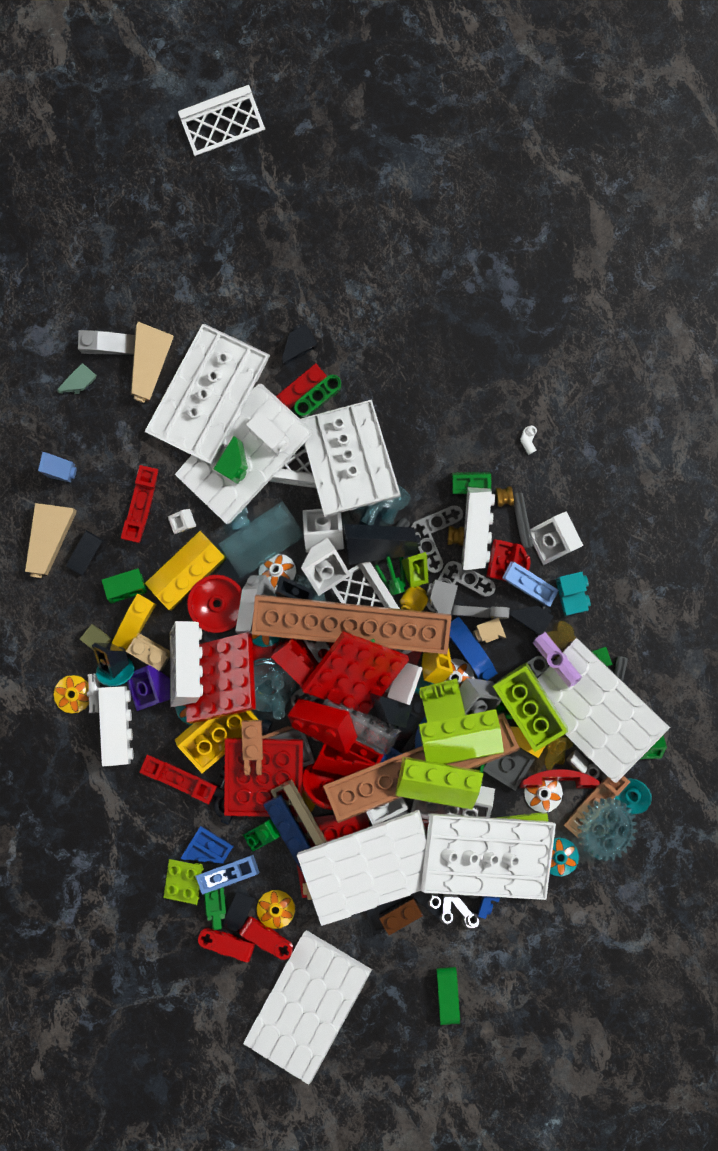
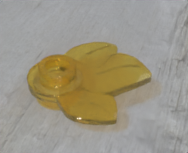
(562, 636)
(556, 751)

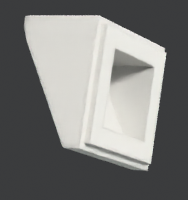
(182, 521)
(577, 761)

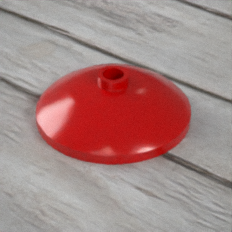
(201, 603)
(313, 784)

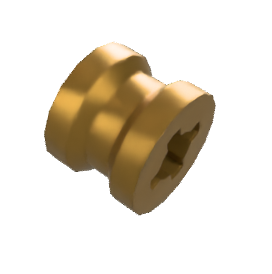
(504, 496)
(455, 535)

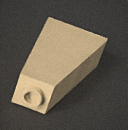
(149, 356)
(47, 535)

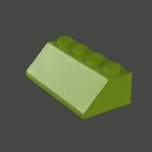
(530, 707)
(462, 738)
(438, 783)

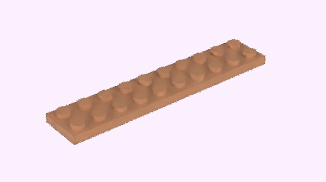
(327, 620)
(378, 783)

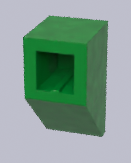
(261, 835)

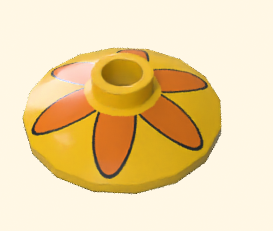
(80, 700)
(278, 899)

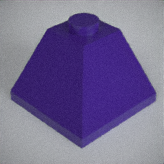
(149, 687)

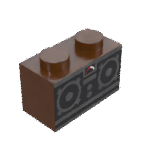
(400, 915)

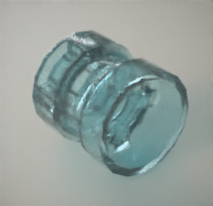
(241, 520)

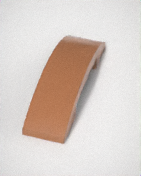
(606, 789)

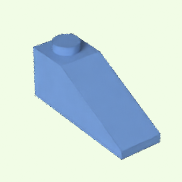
(57, 467)
(227, 874)

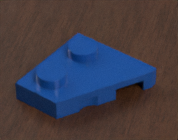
(207, 847)

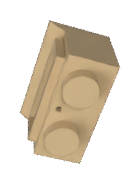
(489, 631)
(149, 652)

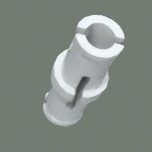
(93, 693)

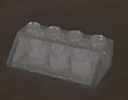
(370, 729)

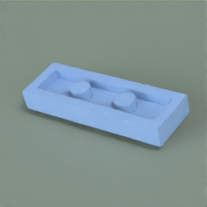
(530, 584)

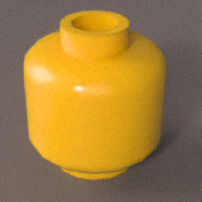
(414, 599)

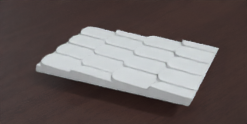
(207, 393)
(349, 459)
(221, 493)
(602, 713)
(487, 856)
(365, 867)
(307, 1007)

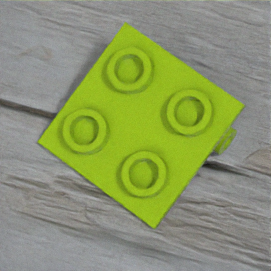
(442, 700)
(182, 881)

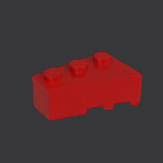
(295, 659)
(324, 724)
(337, 762)

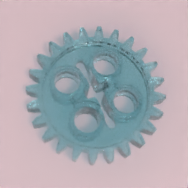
(607, 829)

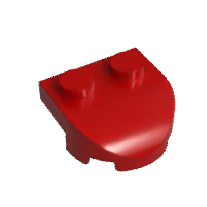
(501, 556)

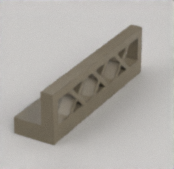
(304, 813)

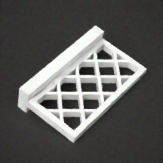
(216, 104)
(296, 477)
(375, 582)

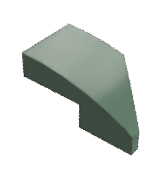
(78, 380)

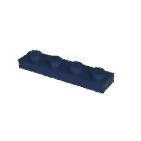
(287, 826)

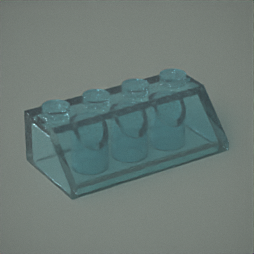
(261, 540)

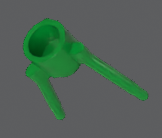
(395, 585)

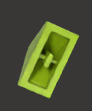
(416, 569)

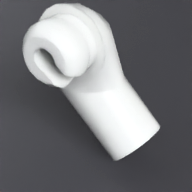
(527, 437)

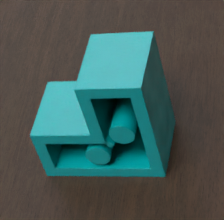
(572, 593)

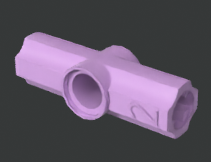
(549, 650)

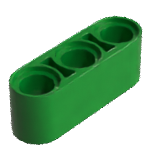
(321, 387)
(448, 996)

